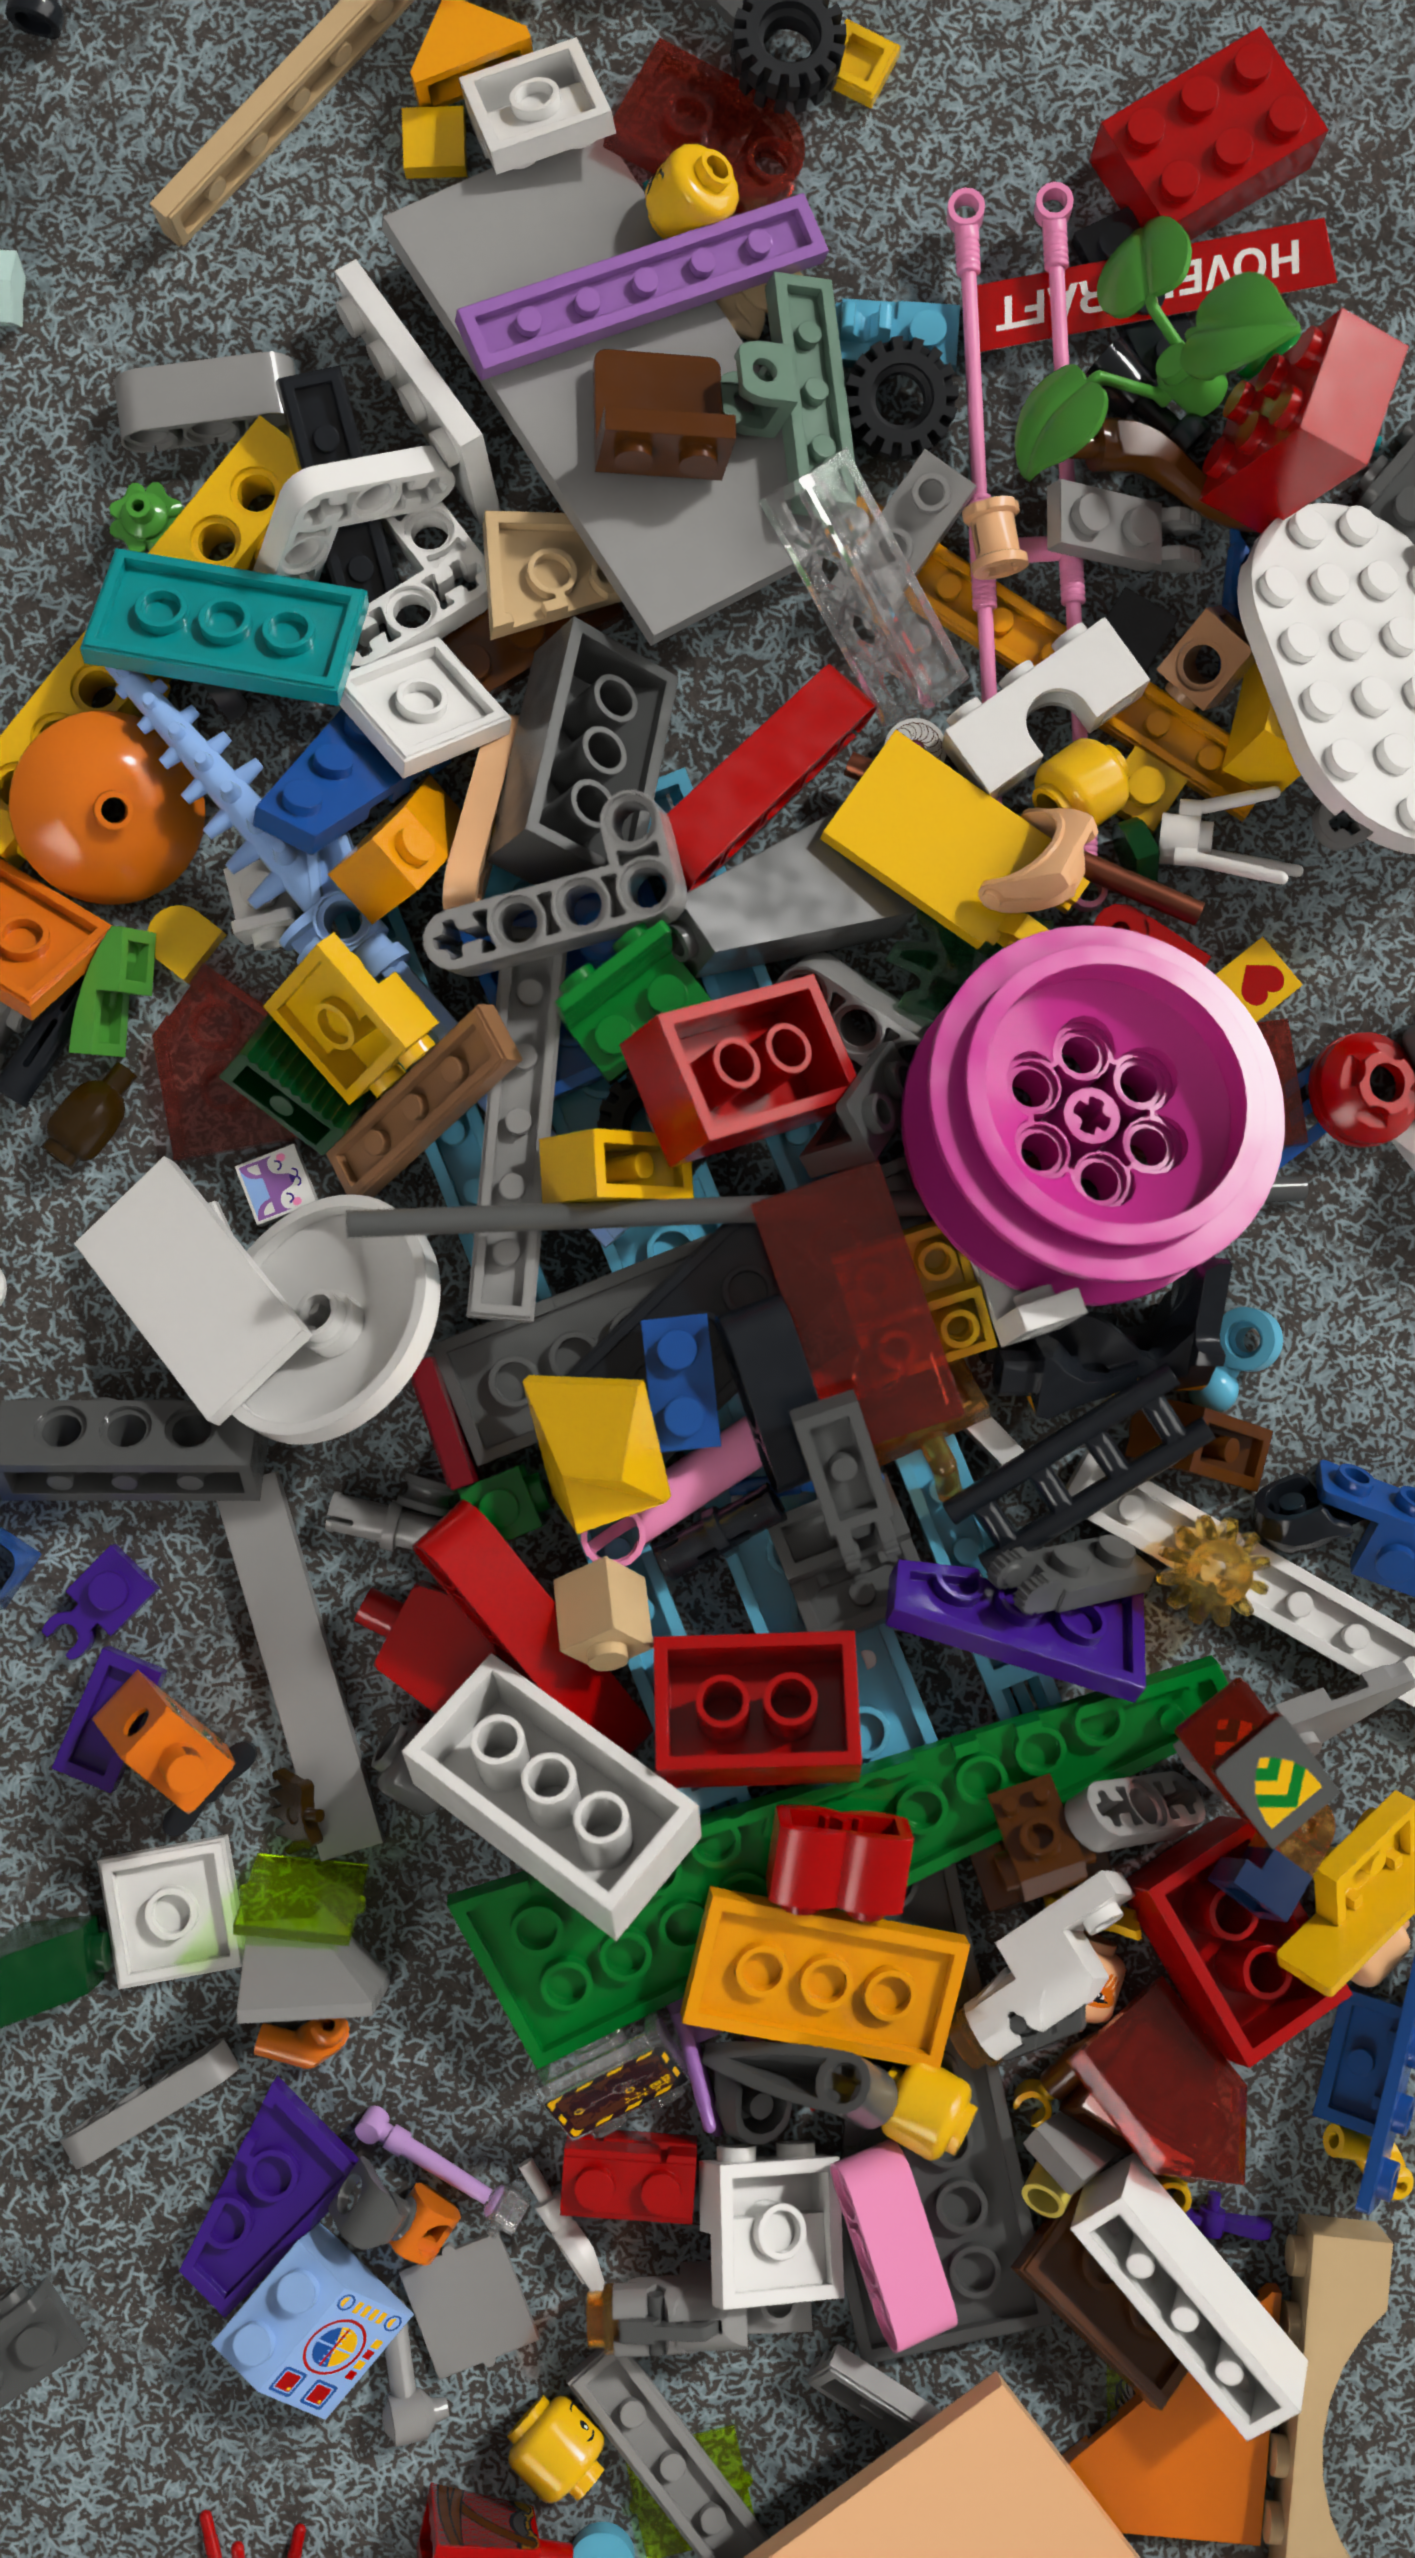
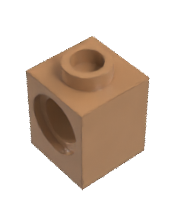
(1225, 634)

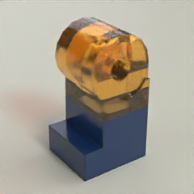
(1274, 1879)

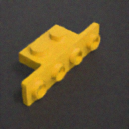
(1359, 1898)

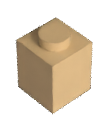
(603, 1614)

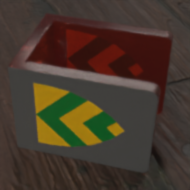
(1256, 1762)

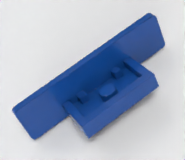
(1388, 1544)
(1368, 2082)

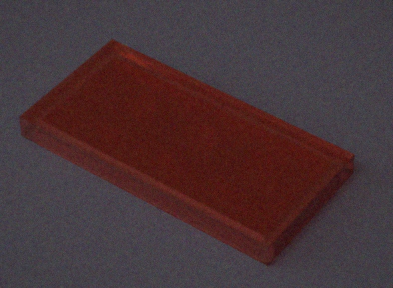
(859, 1300)

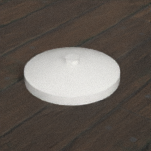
(368, 1314)

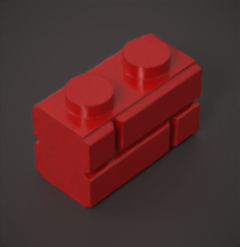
(630, 2177)

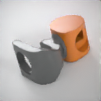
(411, 2225)

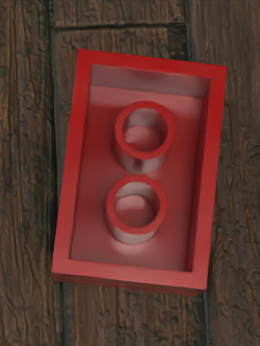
(1210, 138)
(1303, 421)
(739, 1068)
(757, 1709)
(1221, 1951)

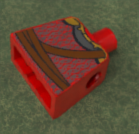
(481, 2526)

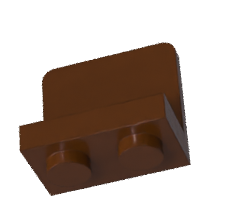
(660, 415)

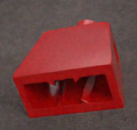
(427, 1642)

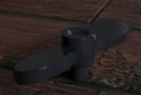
(178, 1822)

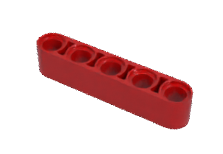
(766, 772)
(521, 1622)

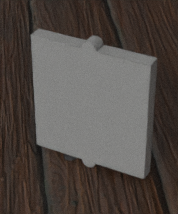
(469, 2305)

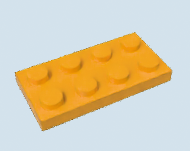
(824, 1979)

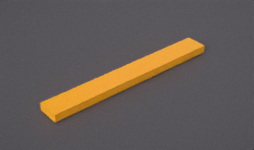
(1025, 632)

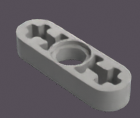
(1134, 1811)
(148, 2106)

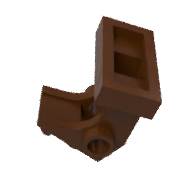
(1035, 1849)

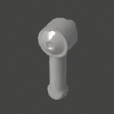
(409, 2410)

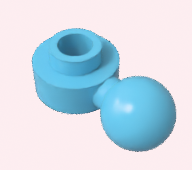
(1223, 1385)

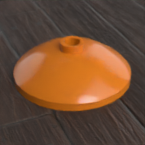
(60, 798)

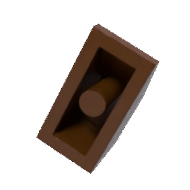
(1232, 1458)

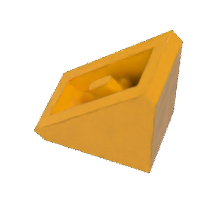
(460, 43)

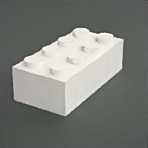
(554, 1795)

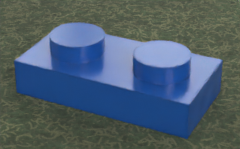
(681, 1382)

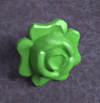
(143, 516)

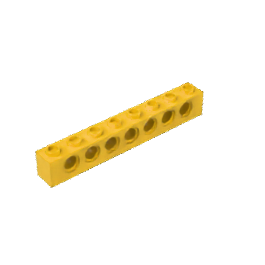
(215, 515)

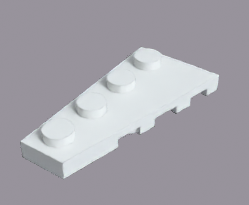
(419, 387)

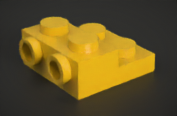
(351, 1022)

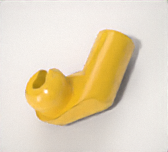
(1352, 2145)

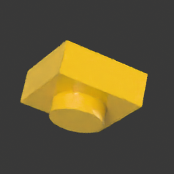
(1151, 788)

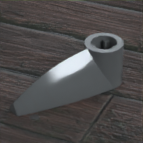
(809, 2077)

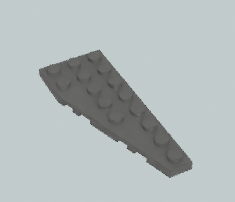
(967, 2198)

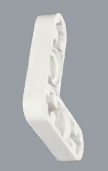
(346, 494)
(435, 572)

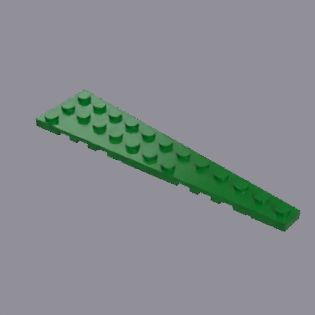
(575, 1983)

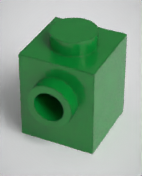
(510, 1501)

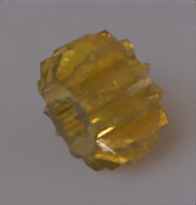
(1202, 1593)

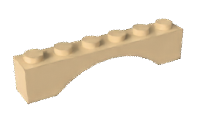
(1335, 2298)

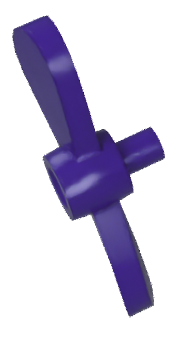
(1213, 2220)

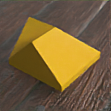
(597, 1447)

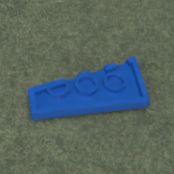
(331, 788)

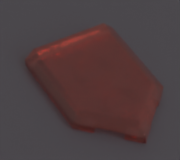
(191, 1053)
(1168, 2089)

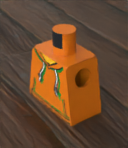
(170, 1749)

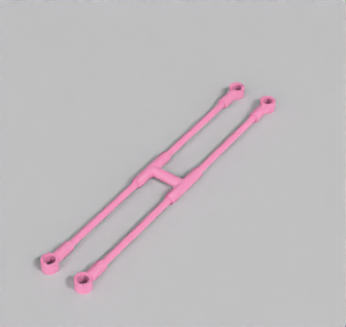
(1070, 568)

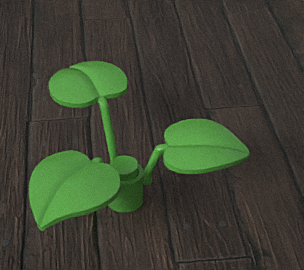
(1232, 328)

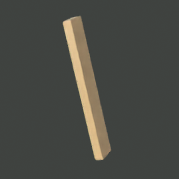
(271, 114)

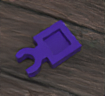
(106, 1596)

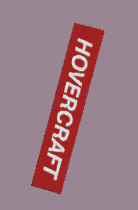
(1288, 255)

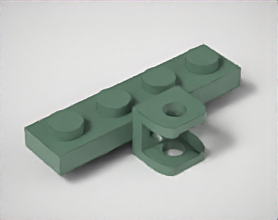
(799, 377)

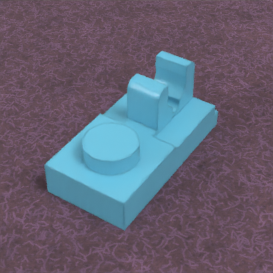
(870, 321)

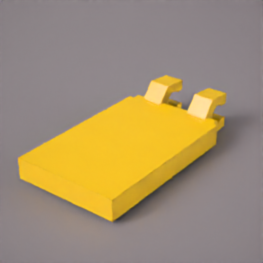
(938, 841)

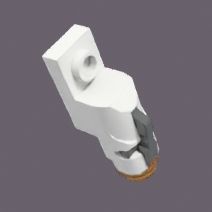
(1047, 1980)

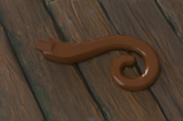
(1143, 450)

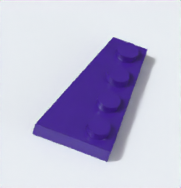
(1084, 1646)

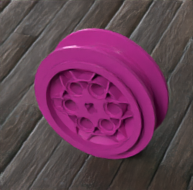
(1126, 1016)

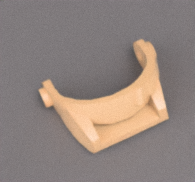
(1051, 875)

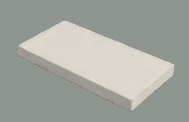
(192, 1291)

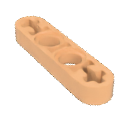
(467, 867)

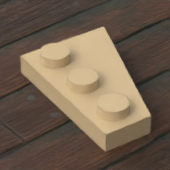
(538, 571)

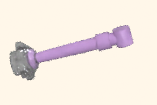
(502, 2205)

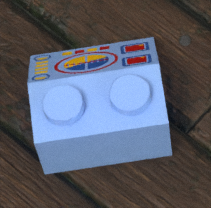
(312, 2325)

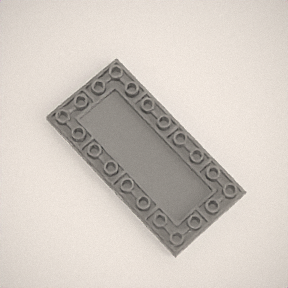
(662, 542)

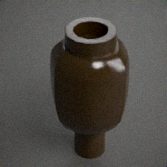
(88, 1118)

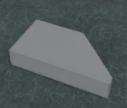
(1070, 2151)

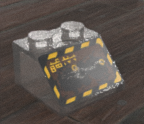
(614, 2077)

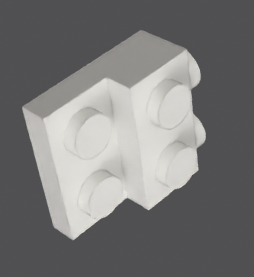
(536, 106)
(771, 2225)

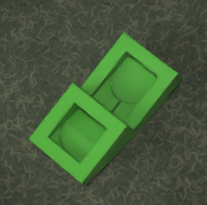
(117, 970)

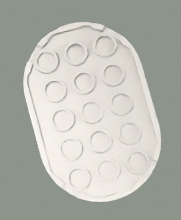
(1335, 645)

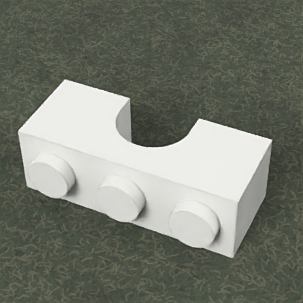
(1086, 674)

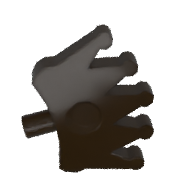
(296, 1810)

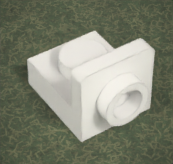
(267, 923)

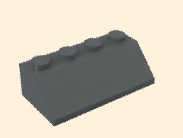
(584, 732)

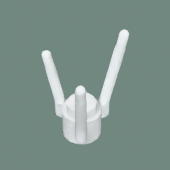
(1189, 840)

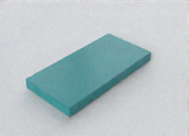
(225, 627)

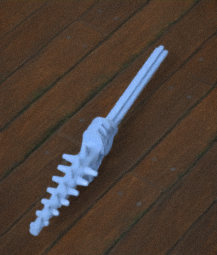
(289, 867)

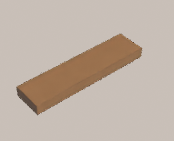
(425, 1102)

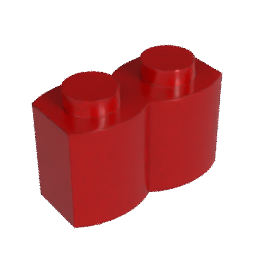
(839, 1861)

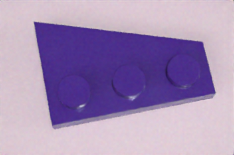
(268, 2199)

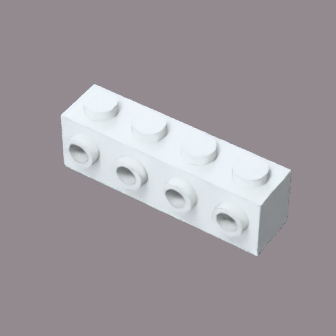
(1191, 2297)

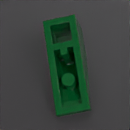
(50, 1964)

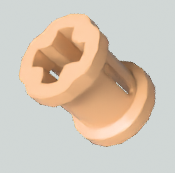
(995, 537)

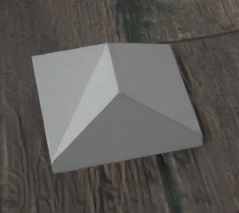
(308, 1981)

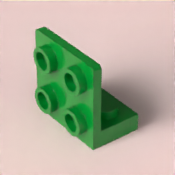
(624, 994)

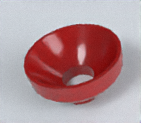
(1343, 1094)

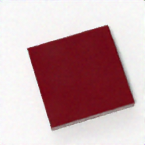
(444, 1426)

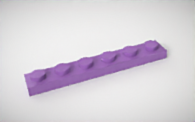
(640, 286)

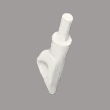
(564, 2229)

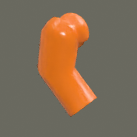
(305, 2046)

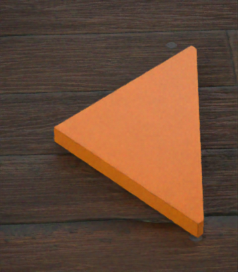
(1179, 2467)

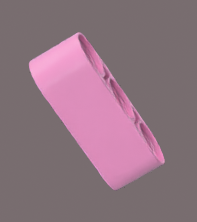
(894, 2245)

